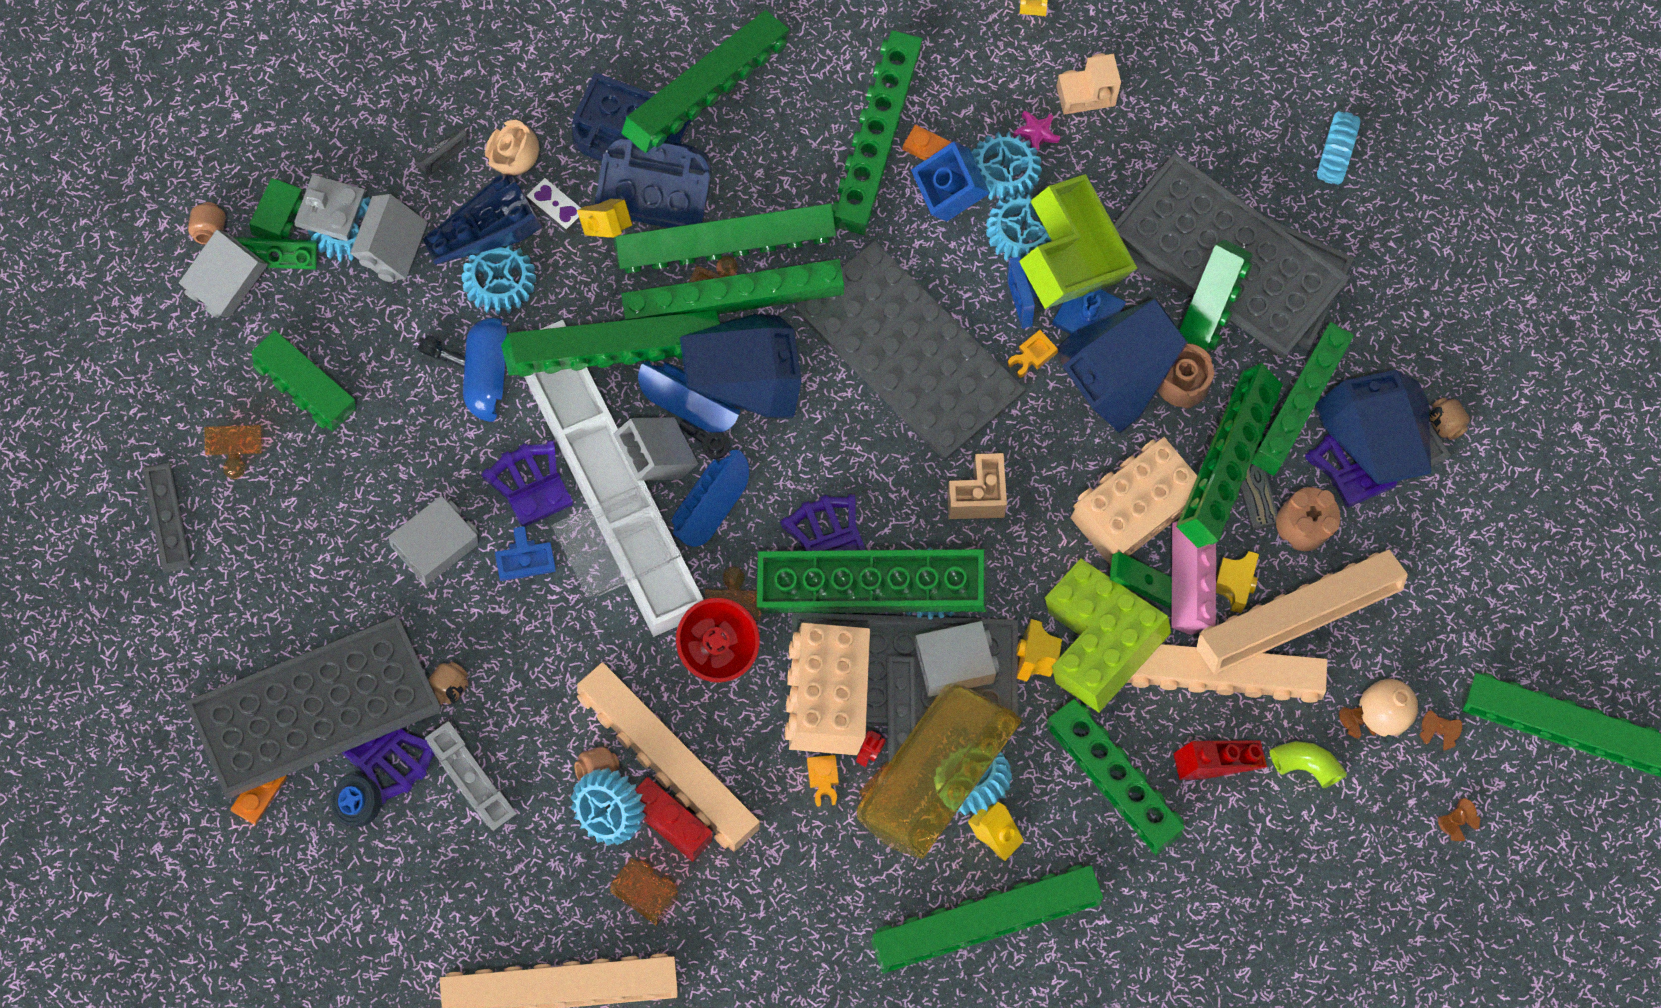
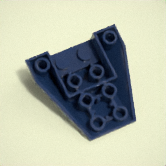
(488, 221)
(1123, 361)
(746, 364)
(1381, 424)

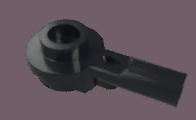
(431, 347)
(713, 445)

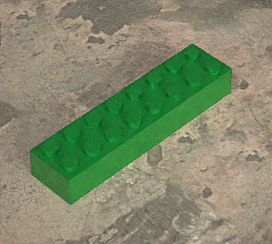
(872, 581)

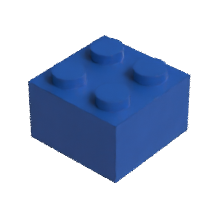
(950, 181)

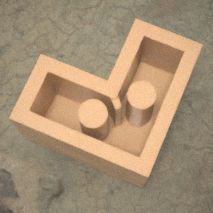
(1091, 88)
(982, 496)

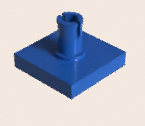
(1021, 292)
(1087, 310)

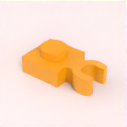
(1035, 352)
(823, 774)

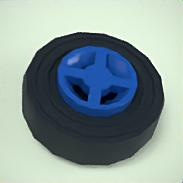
(347, 794)

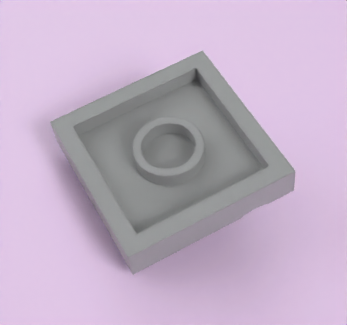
(329, 207)

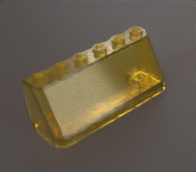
(936, 769)

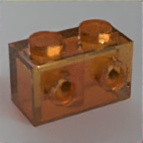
(644, 890)

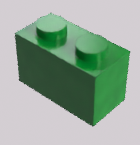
(276, 211)

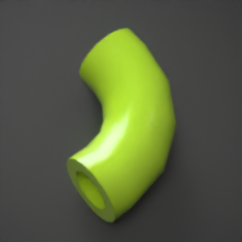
(1310, 758)

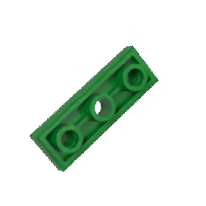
(292, 252)
(1141, 579)

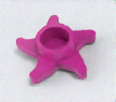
(1037, 130)

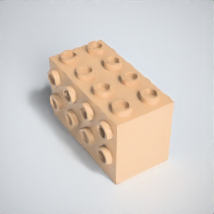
(1135, 501)
(828, 689)

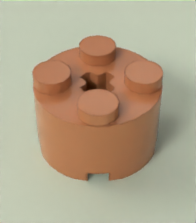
(1189, 389)
(1308, 518)

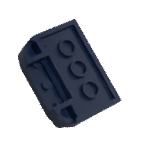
(604, 113)
(659, 186)

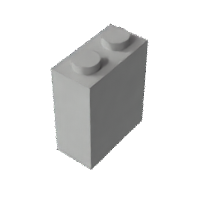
(388, 238)
(222, 274)
(655, 448)
(434, 539)
(956, 656)

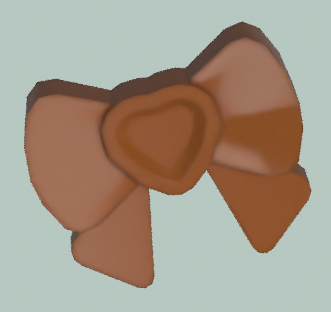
(1352, 719)
(1432, 723)
(1462, 813)

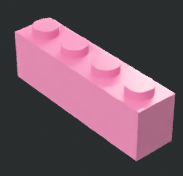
(1192, 584)

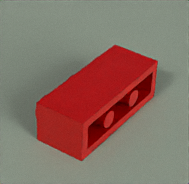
(673, 820)

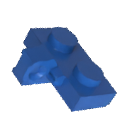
(524, 558)

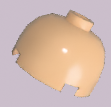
(512, 148)
(1389, 707)

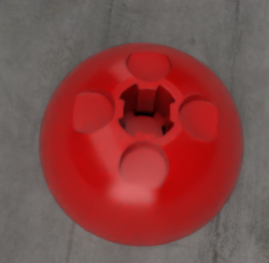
(725, 628)

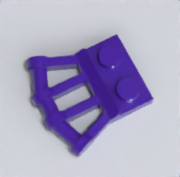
(1351, 481)
(538, 498)
(839, 540)
(373, 754)

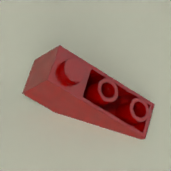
(1218, 758)

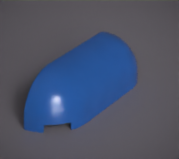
(484, 368)
(668, 389)
(711, 499)

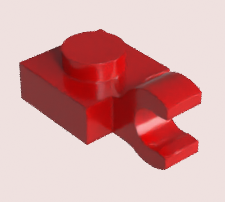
(870, 748)

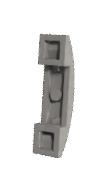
(469, 776)

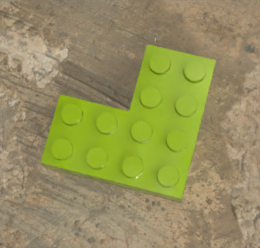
(1084, 245)
(1114, 630)

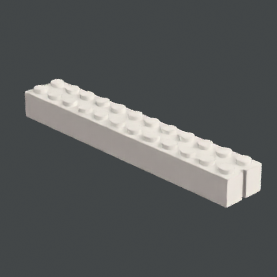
(601, 471)

